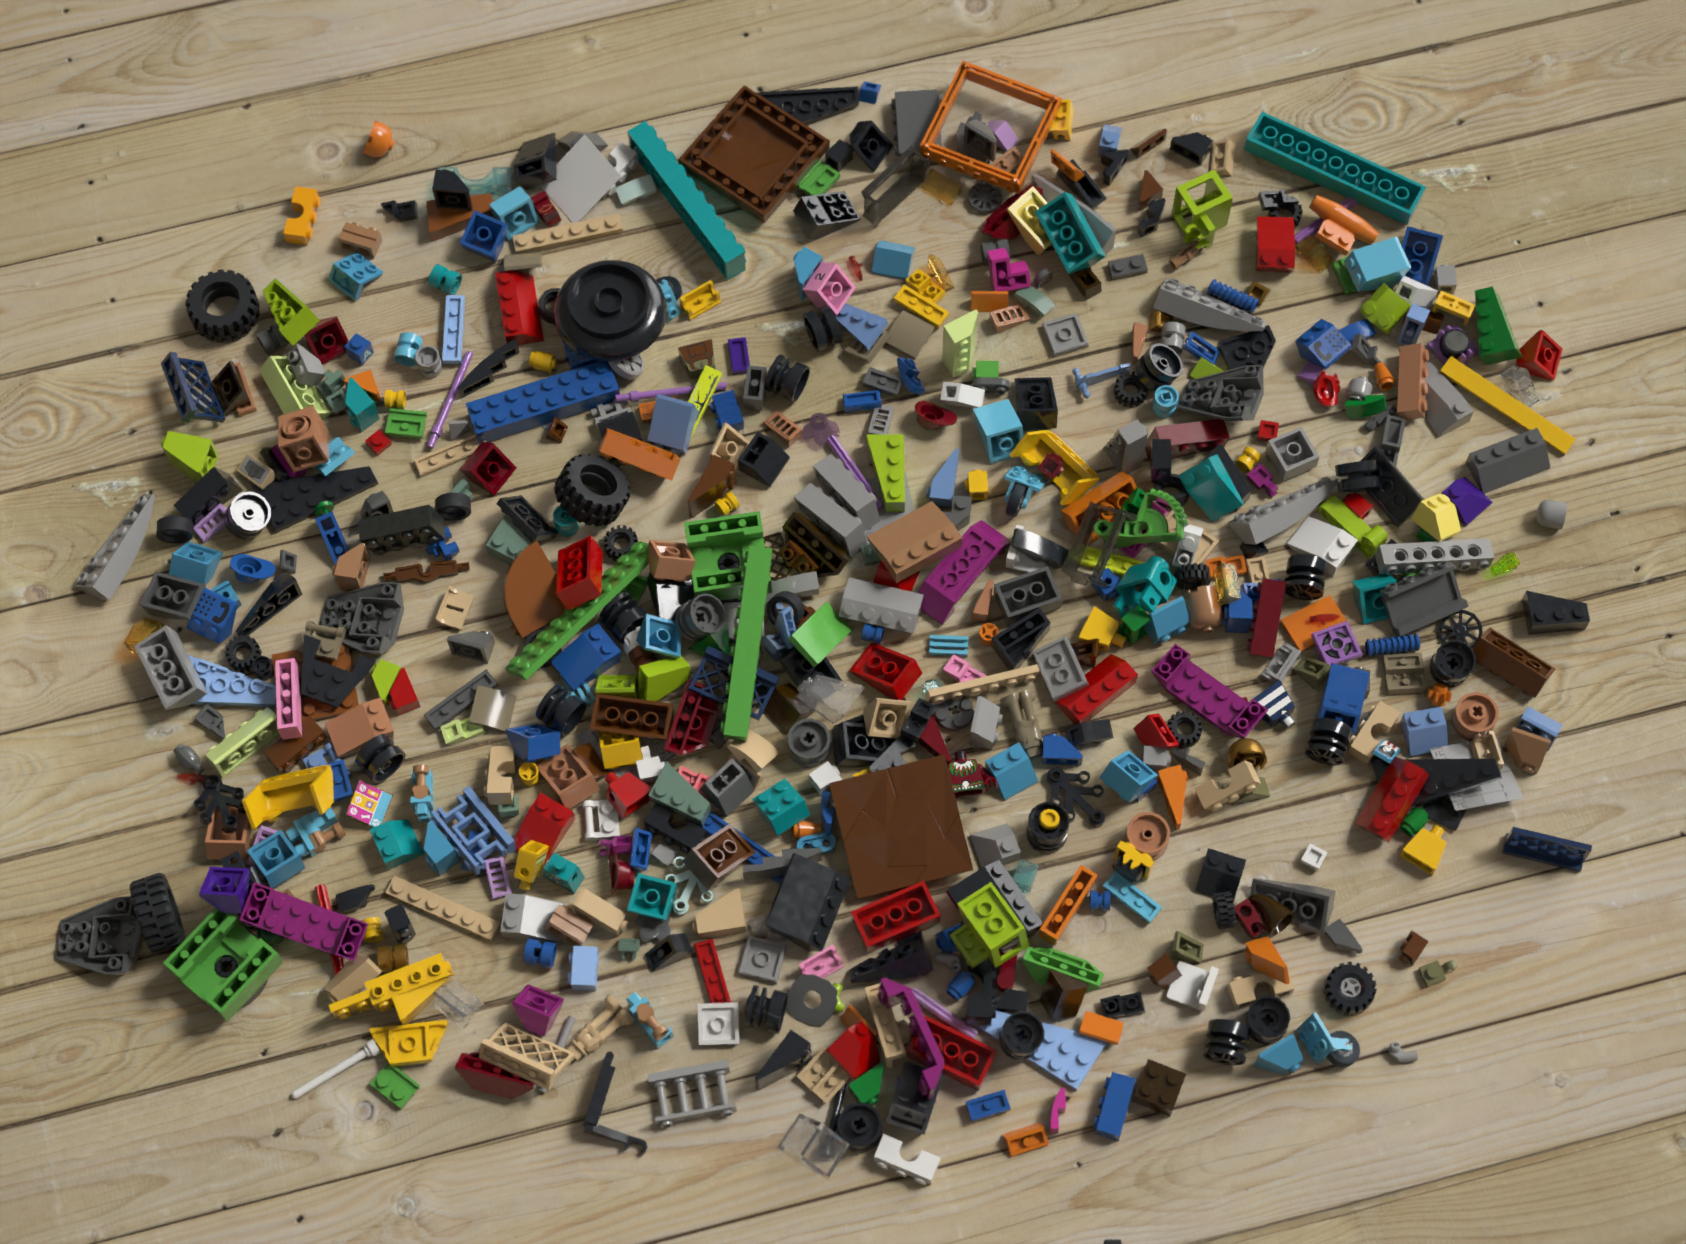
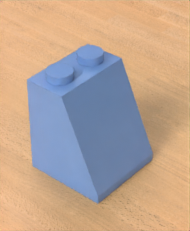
(672, 424)

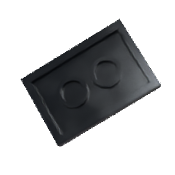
(527, 518)

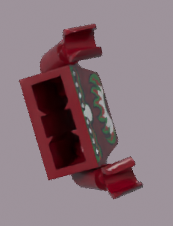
(969, 776)

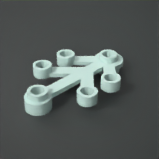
(688, 889)

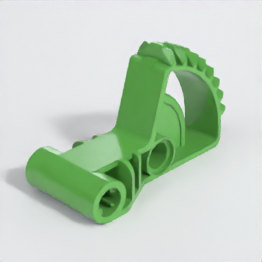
(1147, 519)

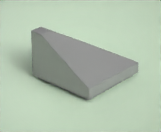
(458, 428)
(664, 853)

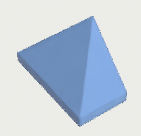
(785, 625)

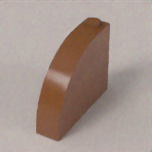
(531, 591)

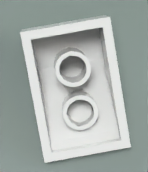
(1323, 541)

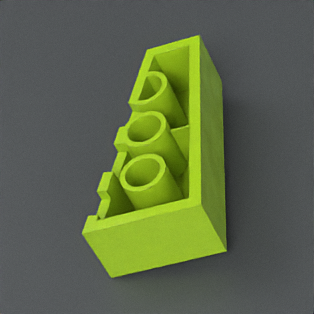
(290, 312)
(888, 463)

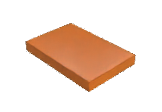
(1300, 628)

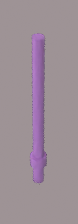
(635, 396)
(437, 430)

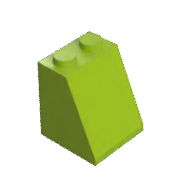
(190, 454)

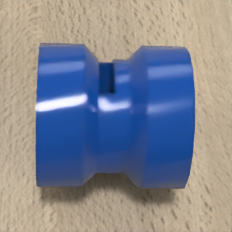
(873, 633)
(1100, 900)

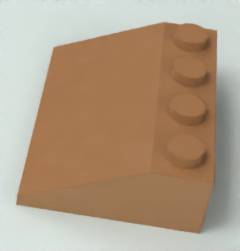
(915, 541)

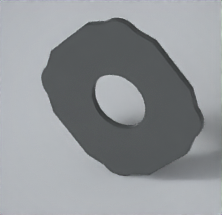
(796, 1003)

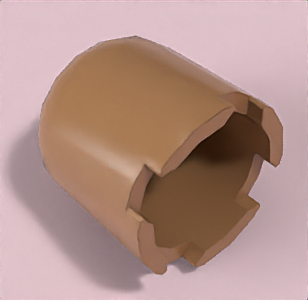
(1204, 608)

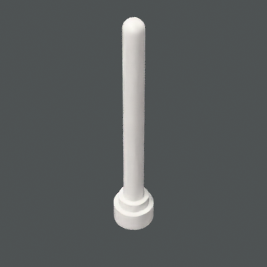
(369, 1050)

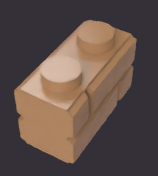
(360, 239)
(569, 926)

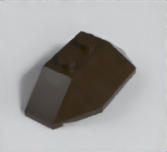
(817, 544)

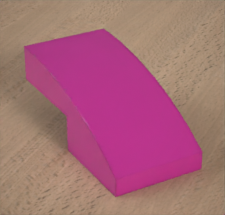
(1058, 1107)

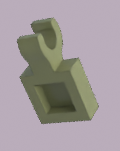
(1434, 972)

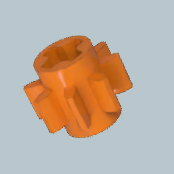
(1439, 694)

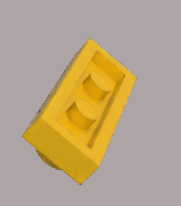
(921, 306)

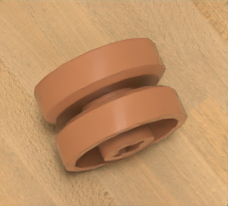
(1474, 715)
(1155, 828)

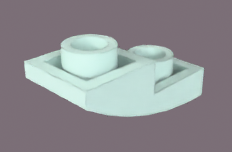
(635, 189)

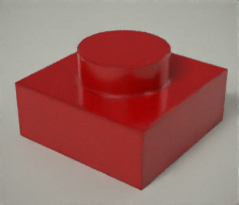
(1267, 430)
(378, 442)

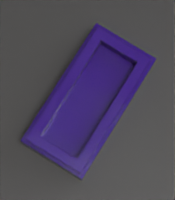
(738, 355)

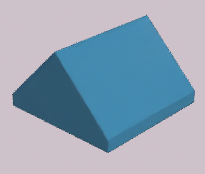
(893, 259)
(659, 636)

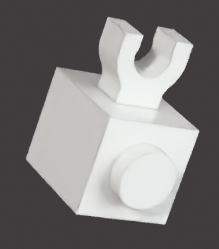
(649, 768)

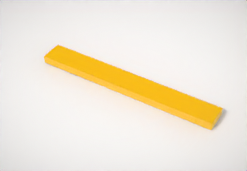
(1507, 404)

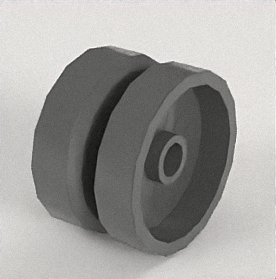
(809, 743)

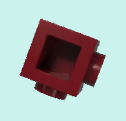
(1051, 465)

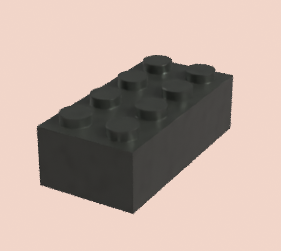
(402, 529)

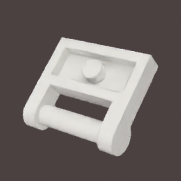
(608, 820)

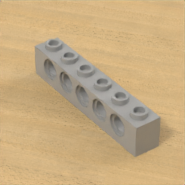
(1465, 553)

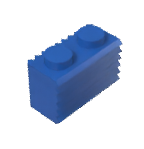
(727, 410)

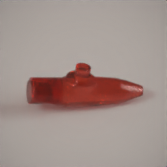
(856, 267)
(1322, 618)
(193, 778)

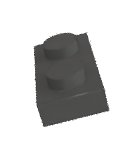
(1127, 267)
(883, 382)

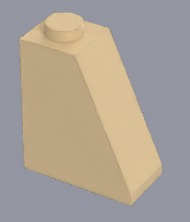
(600, 912)
(721, 917)
(351, 978)

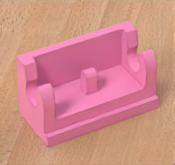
(822, 963)

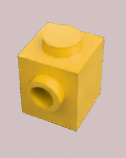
(977, 484)

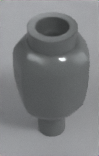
(188, 758)

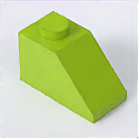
(384, 676)

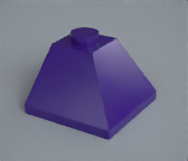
(1467, 499)
(226, 888)

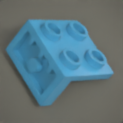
(352, 273)

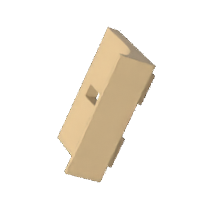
(457, 600)

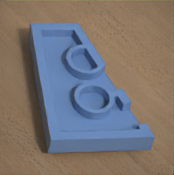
(861, 324)

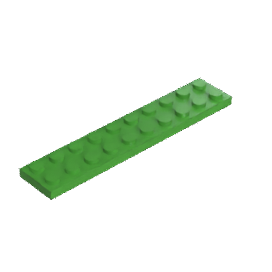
(572, 620)

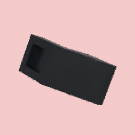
(1154, 212)
(1091, 732)

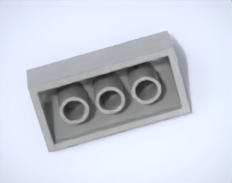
(881, 605)
(170, 669)

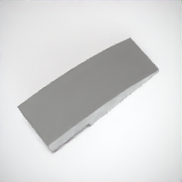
(801, 585)

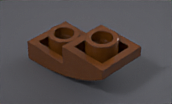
(797, 558)

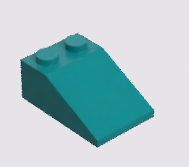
(1211, 488)

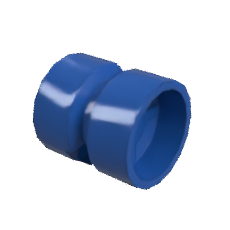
(547, 953)

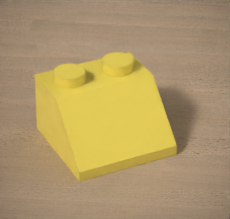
(1437, 517)

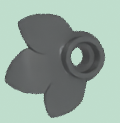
(653, 928)

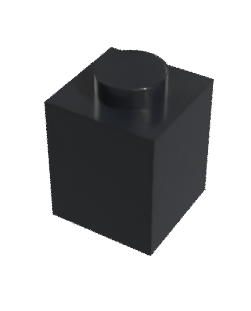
(839, 155)

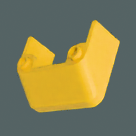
(1076, 477)
(288, 793)

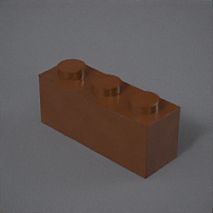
(288, 752)

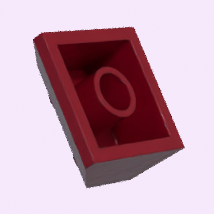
(488, 467)

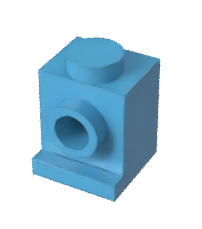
(226, 590)

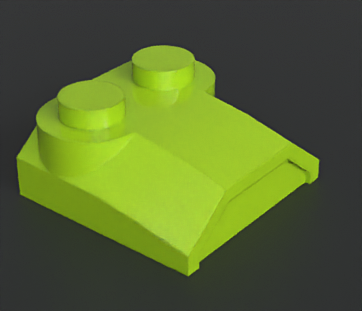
(1385, 309)

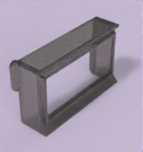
(878, 209)
(1082, 539)

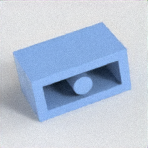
(584, 968)

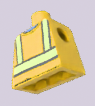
(530, 863)

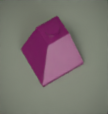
(537, 1009)

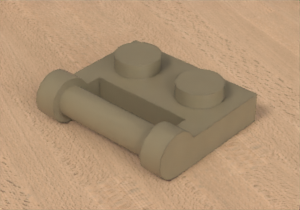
(862, 353)
(329, 648)

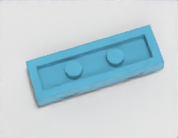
(1132, 897)

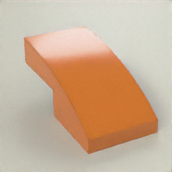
(1238, 561)

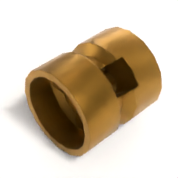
(390, 958)

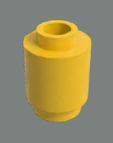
(543, 361)

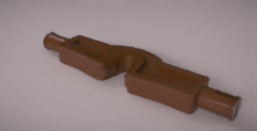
(437, 570)

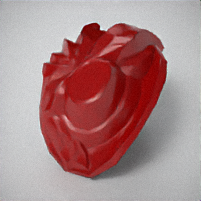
(1326, 389)

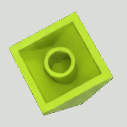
(617, 685)

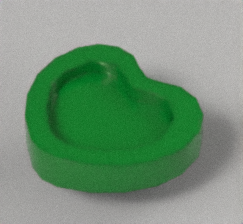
(323, 508)

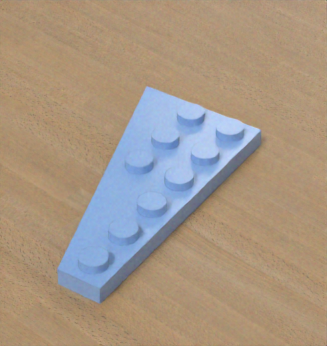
(232, 688)
(1062, 1052)

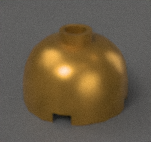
(1247, 750)

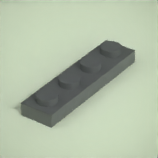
(459, 700)

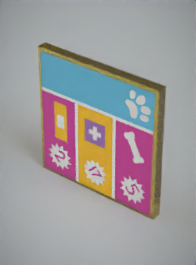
(368, 804)

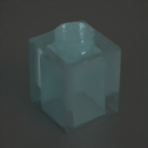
(1025, 875)

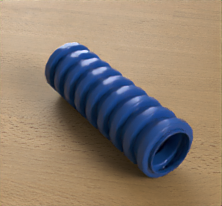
(1233, 296)
(1392, 645)

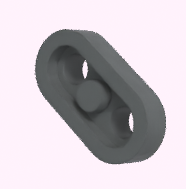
(992, 385)

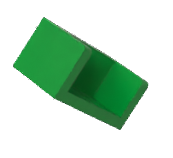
(1132, 625)

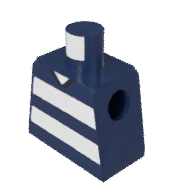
(1278, 704)

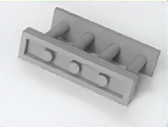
(699, 1074)

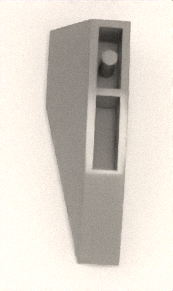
(1102, 230)
(1203, 309)
(1280, 514)
(117, 554)

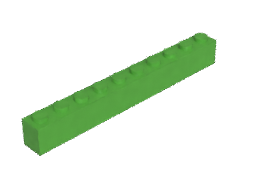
(747, 643)

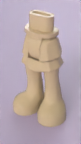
(589, 1038)

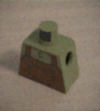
(696, 356)

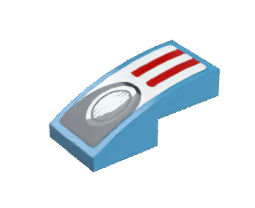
(1386, 751)

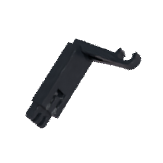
(596, 1105)

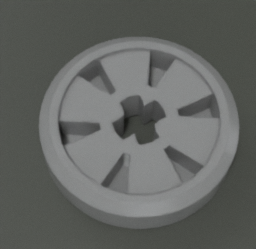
(628, 368)

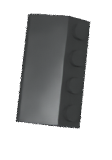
(1509, 461)

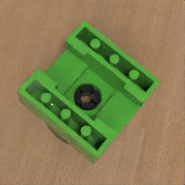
(722, 543)
(211, 948)

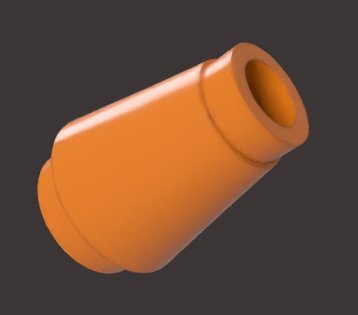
(1383, 377)
(805, 828)

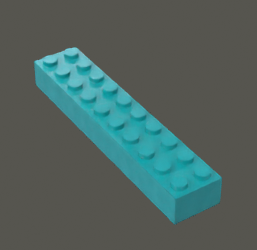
(1334, 168)
(687, 200)

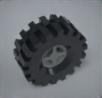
(1357, 982)

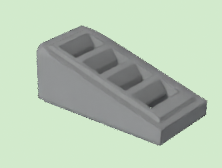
(872, 431)

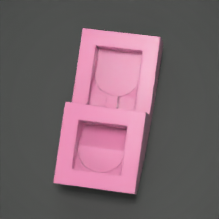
(961, 670)

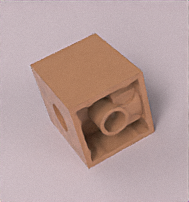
(303, 438)

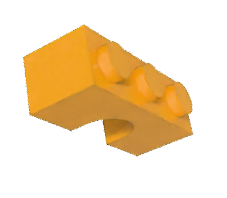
(300, 229)

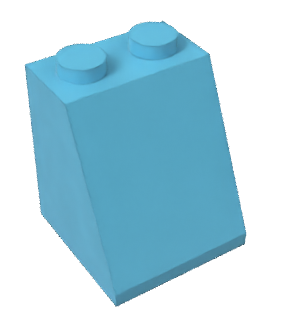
(1377, 265)
(998, 429)

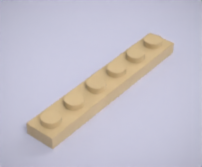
(567, 233)
(976, 686)
(443, 908)

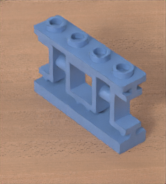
(485, 821)

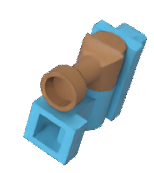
(423, 792)
(310, 830)
(644, 1014)

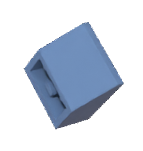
(1539, 724)

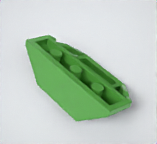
(1042, 959)

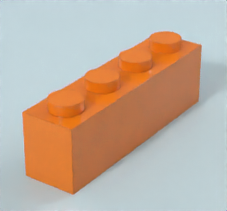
(1067, 905)

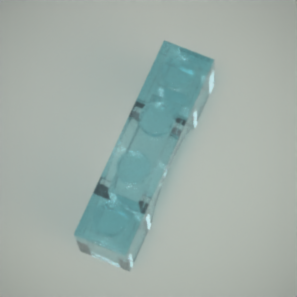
(497, 182)

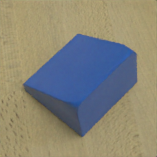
(869, 92)

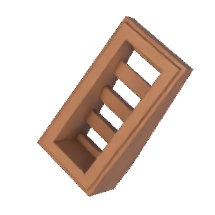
(1001, 313)
(1138, 338)
(788, 440)
(981, 609)

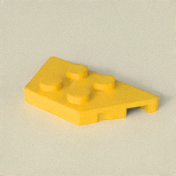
(409, 1042)

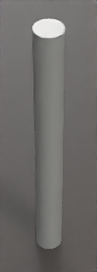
(562, 1041)

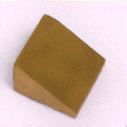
(1258, 291)
(1157, 319)

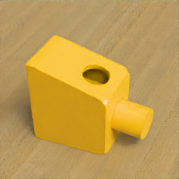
(1102, 627)
(1425, 849)

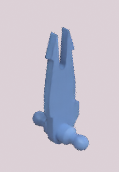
(1083, 381)

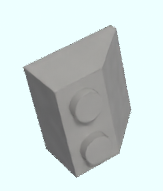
(985, 723)

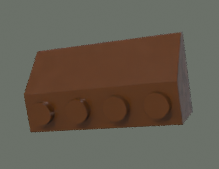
(1512, 662)
(632, 717)

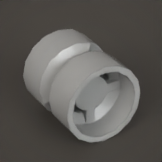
(1173, 336)
(428, 361)

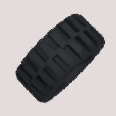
(228, 325)
(583, 503)
(157, 912)

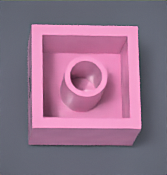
(829, 286)

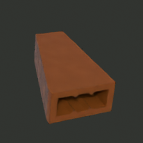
(448, 221)

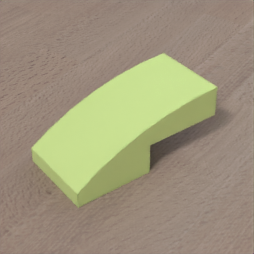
(460, 731)

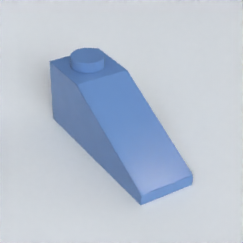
(943, 483)

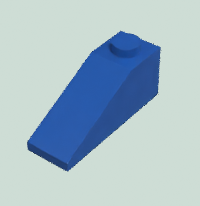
(332, 535)

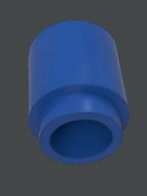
(960, 985)

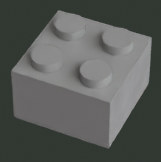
(1292, 453)

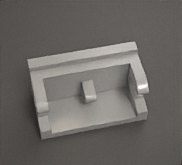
(1281, 664)

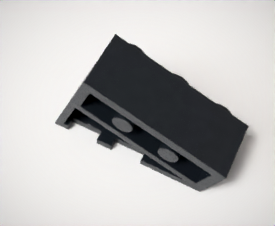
(1233, 472)
(207, 494)
(1553, 614)
(1020, 639)

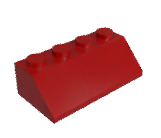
(519, 307)
(1106, 684)
(1392, 798)

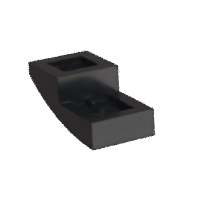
(918, 719)

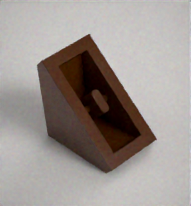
(1149, 191)
(1086, 652)

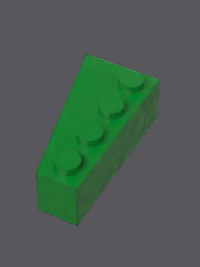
(1494, 330)

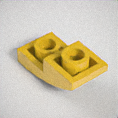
(923, 285)

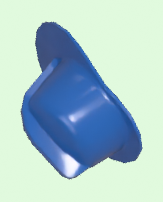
(251, 569)

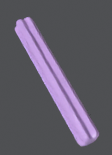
(943, 1014)

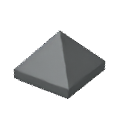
(288, 561)

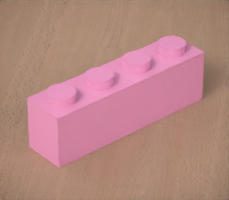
(288, 698)

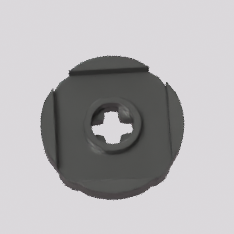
(958, 721)

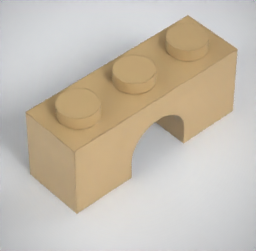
(1381, 718)
(500, 762)
(1243, 780)
(1242, 989)

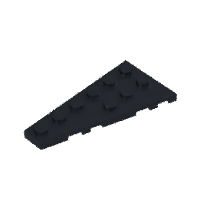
(814, 104)
(297, 497)
(1447, 776)

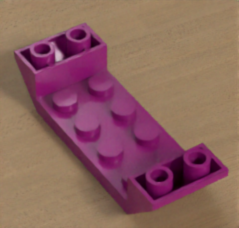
(960, 570)
(1206, 694)
(303, 922)
(892, 994)

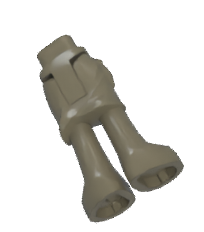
(1027, 730)

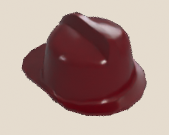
(933, 416)
(621, 873)

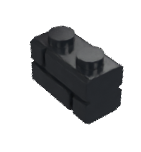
(400, 924)

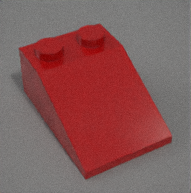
(1275, 244)
(887, 671)
(545, 823)

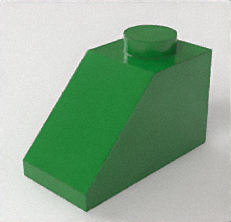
(868, 1086)

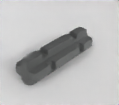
(1380, 418)

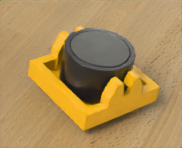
(1132, 863)

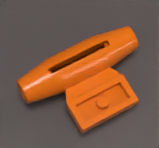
(1341, 225)

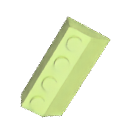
(959, 343)
(286, 390)
(244, 742)

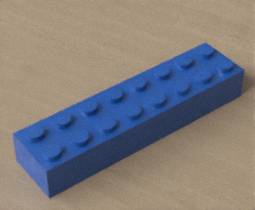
(542, 401)

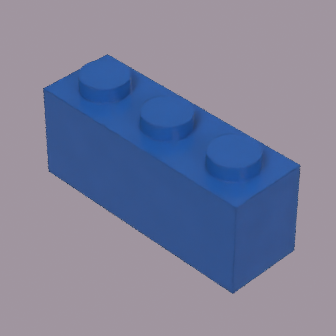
(1114, 1106)

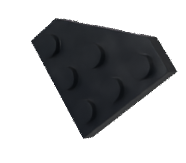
(1247, 348)

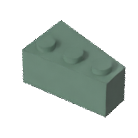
(506, 541)
(679, 796)

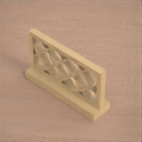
(522, 1064)

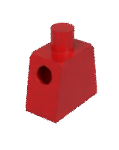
(626, 793)

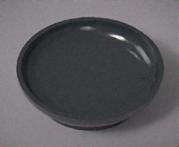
(610, 310)

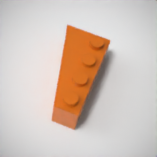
(639, 453)

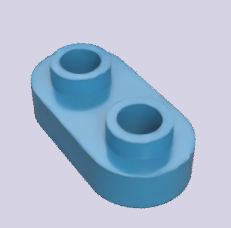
(817, 841)

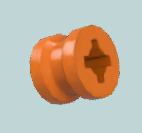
(987, 630)

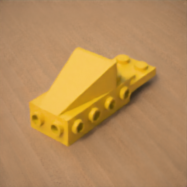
(406, 988)

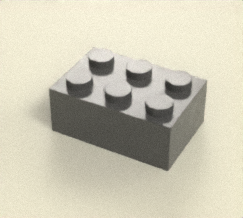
(1027, 593)

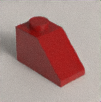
(403, 694)
(1155, 732)

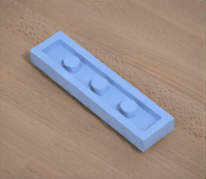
(453, 329)

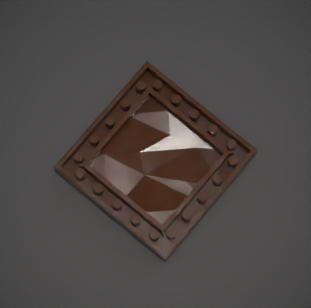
(754, 153)
(901, 826)

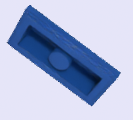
(640, 850)

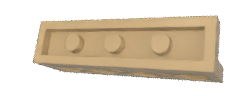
(885, 1026)

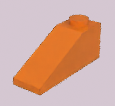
(1173, 787)
(1266, 959)

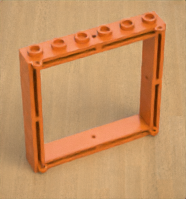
(976, 168)

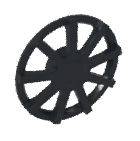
(1460, 629)

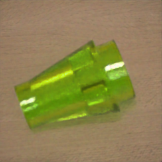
(1505, 563)

